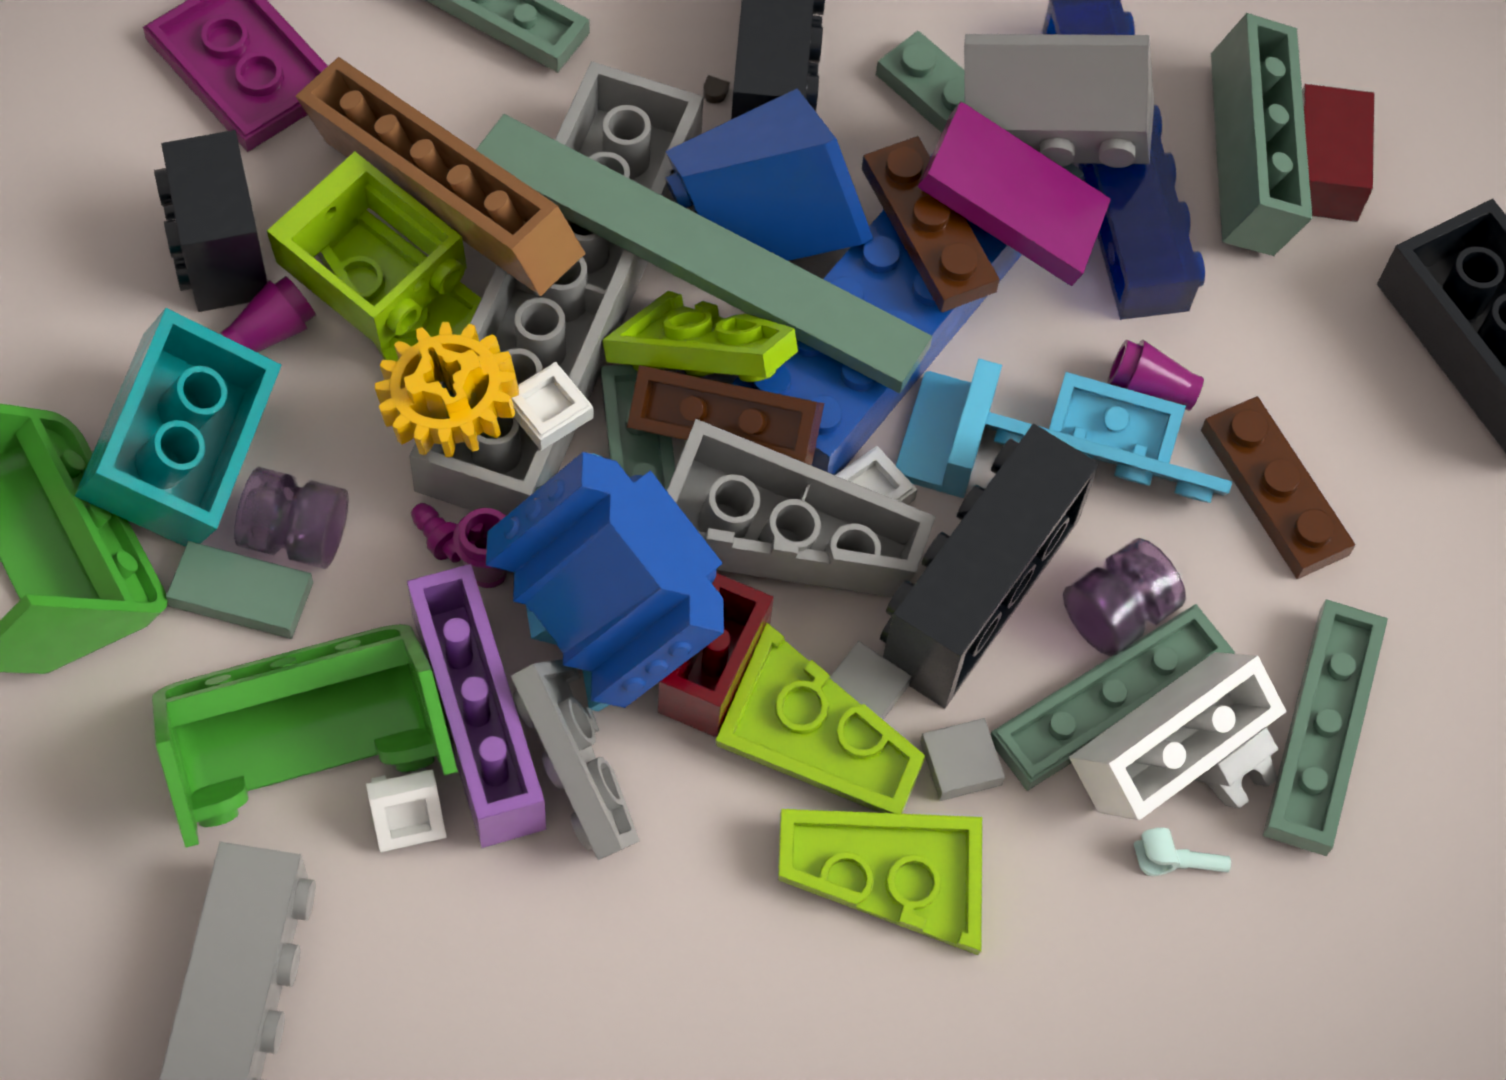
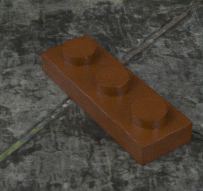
(931, 232)
(672, 401)
(1277, 487)

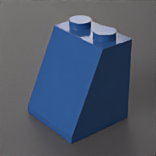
(772, 180)

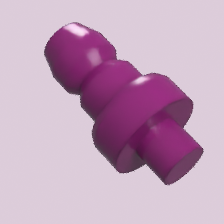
(437, 531)

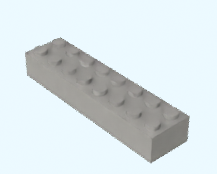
(628, 128)

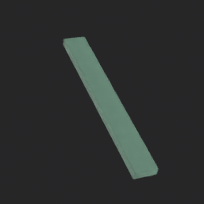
(710, 255)

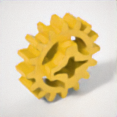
(423, 410)

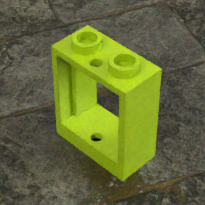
(330, 210)

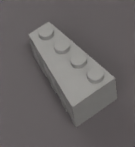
(792, 519)

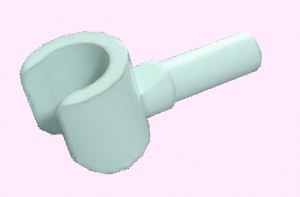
(1158, 855)

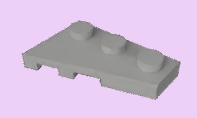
(568, 736)

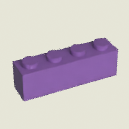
(477, 706)

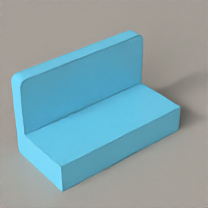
(948, 429)

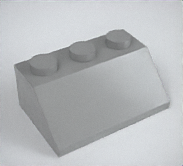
(1066, 93)

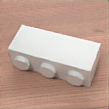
(1177, 735)

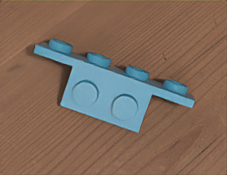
(1119, 429)

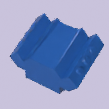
(611, 575)

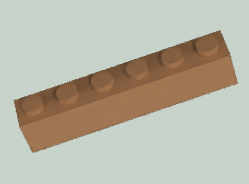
(443, 173)

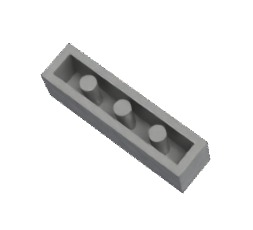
(239, 965)

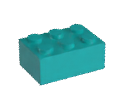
(179, 430)

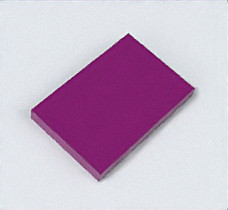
(238, 63)
(1015, 193)

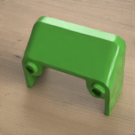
(69, 561)
(295, 719)

